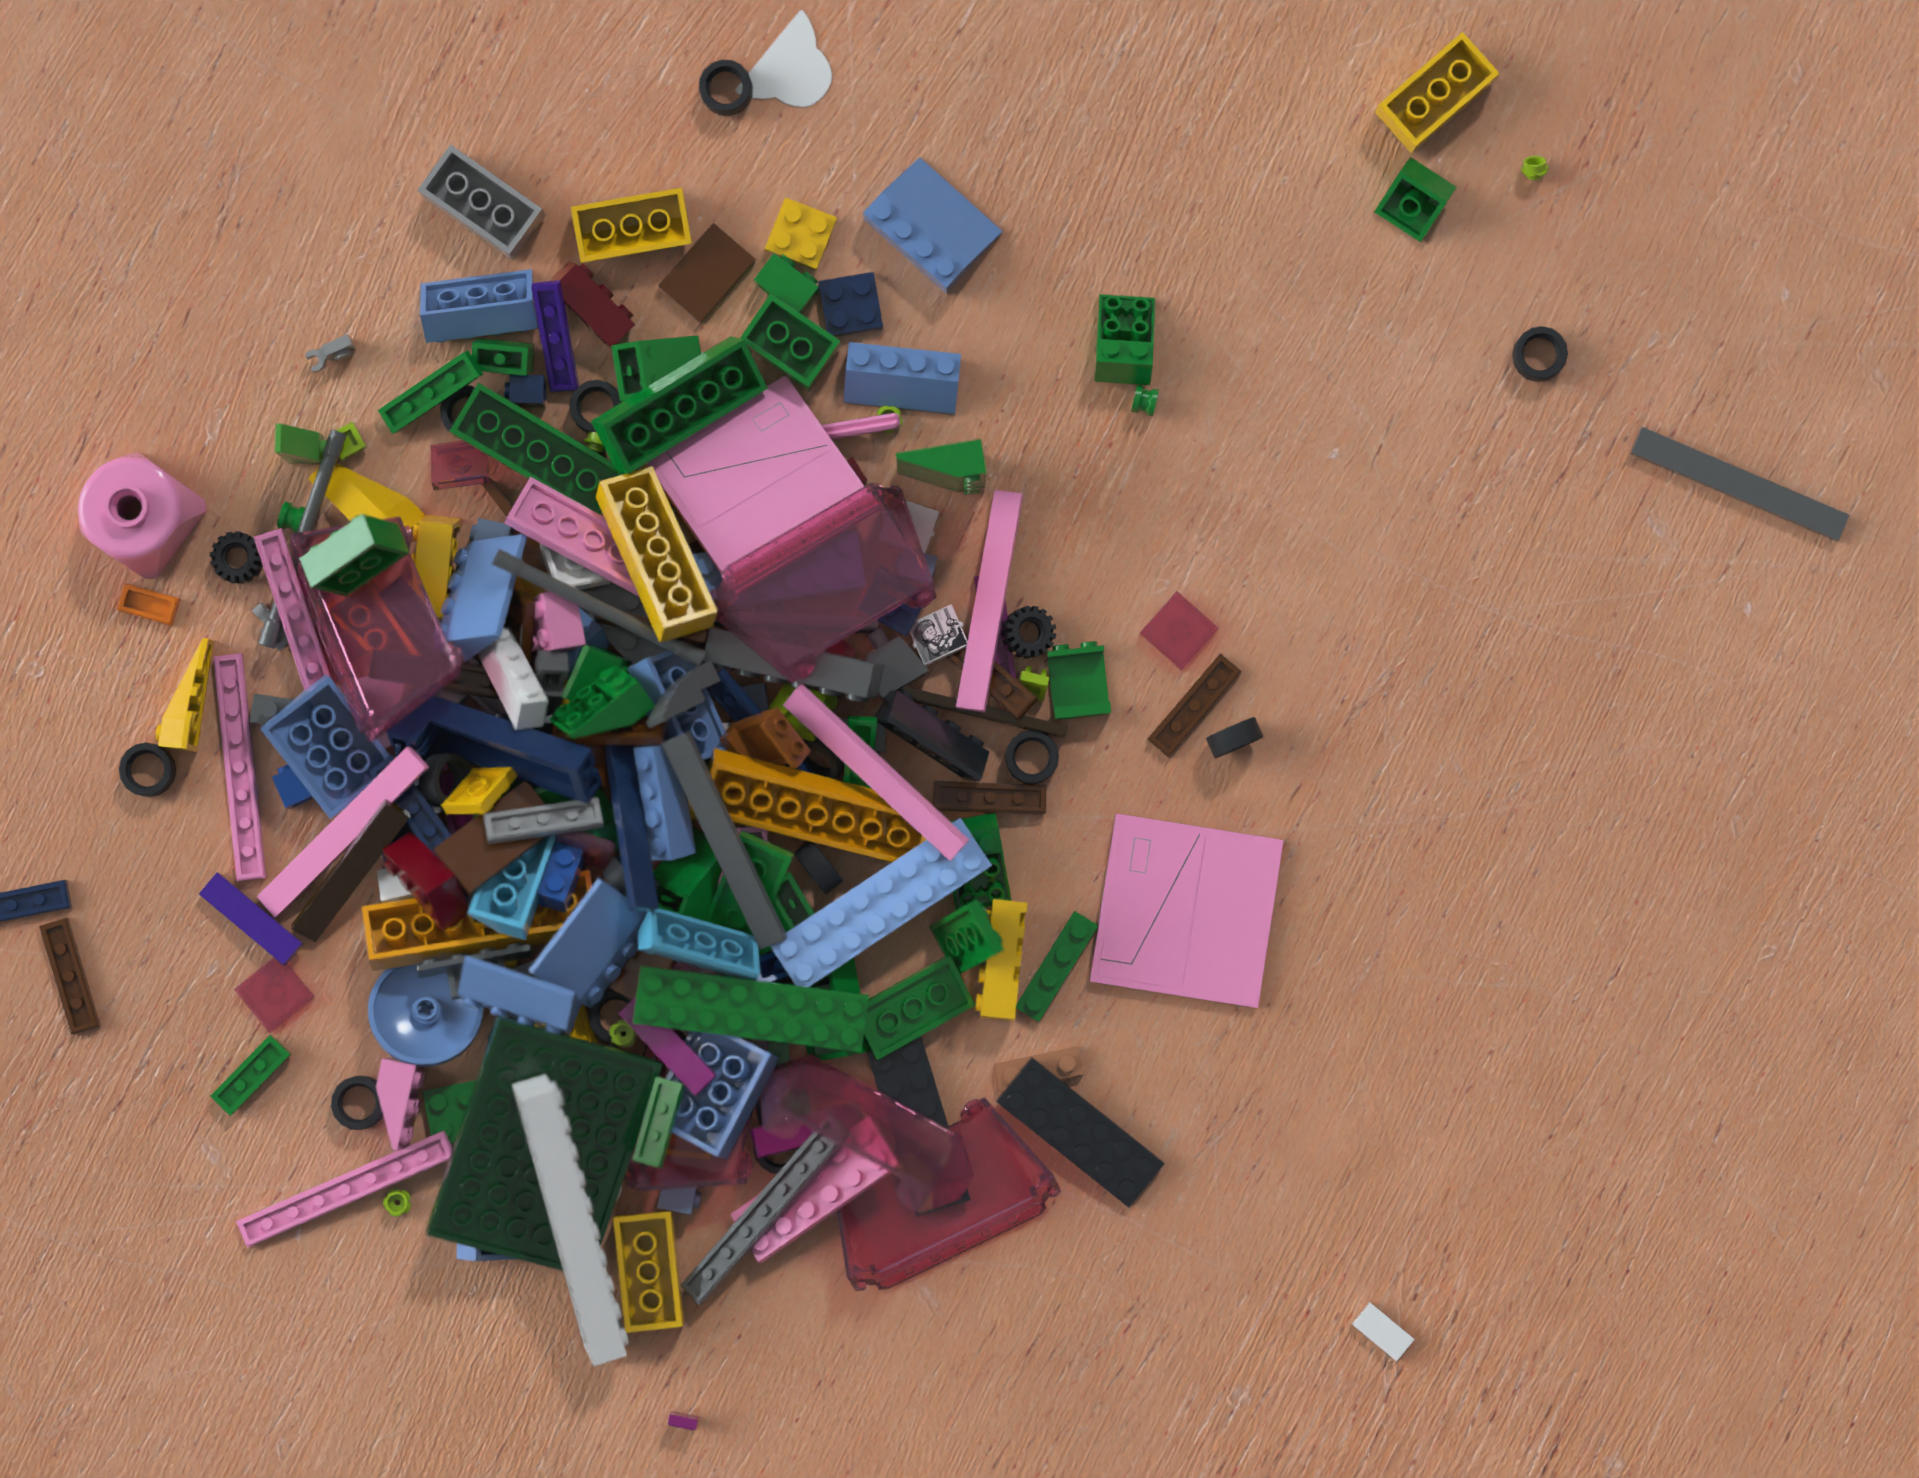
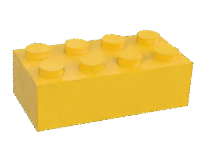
(1437, 92)
(648, 1271)

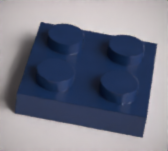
(851, 304)

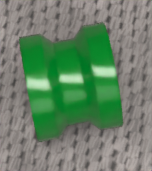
(1145, 400)
(290, 516)

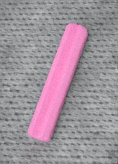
(862, 426)

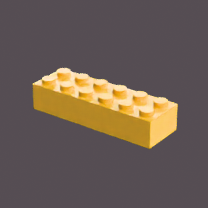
(656, 554)

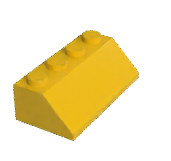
(631, 225)

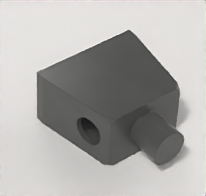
(900, 662)
(266, 707)

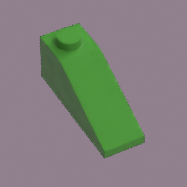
(299, 444)

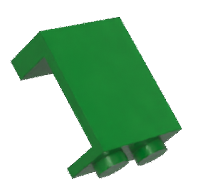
(1078, 681)

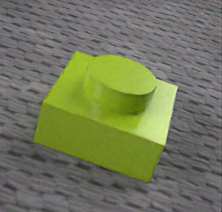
(353, 441)

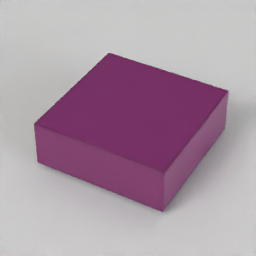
(683, 1420)

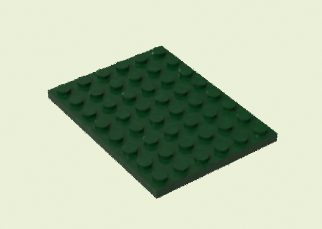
(491, 1184)

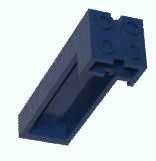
(494, 742)

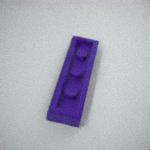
(555, 336)
(251, 919)

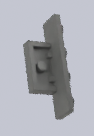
(454, 965)

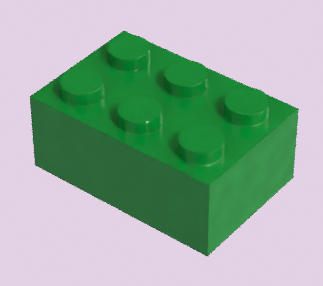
(790, 342)
(354, 555)

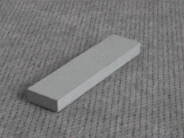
(542, 821)

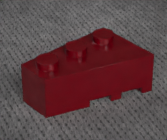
(593, 304)
(427, 880)

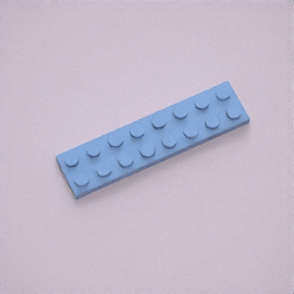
(876, 908)

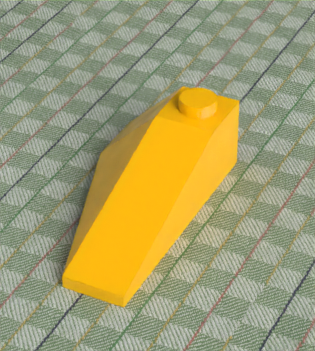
(360, 495)
(184, 714)

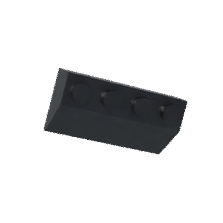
(932, 735)

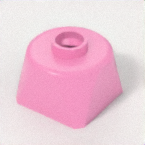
(165, 519)

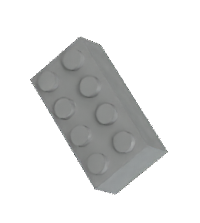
(481, 202)

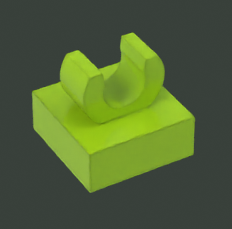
(1035, 683)

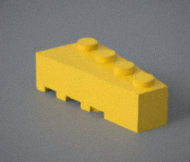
(433, 555)

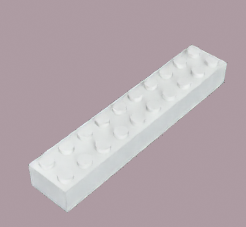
(568, 1215)

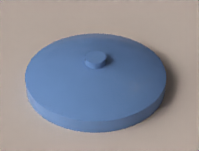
(419, 1019)

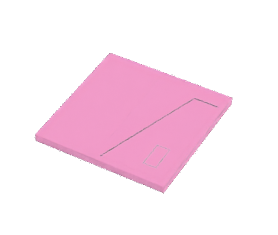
(754, 474)
(1186, 910)

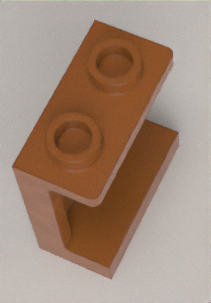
(766, 738)

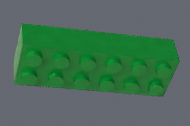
(679, 404)
(532, 447)

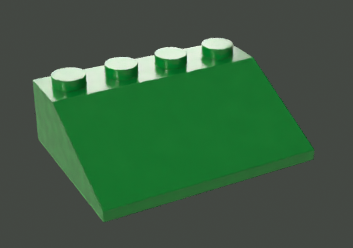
(948, 466)

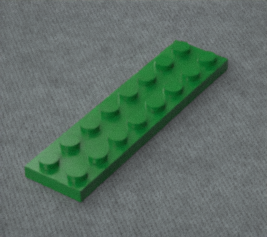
(750, 1008)

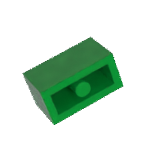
(787, 283)
(503, 356)

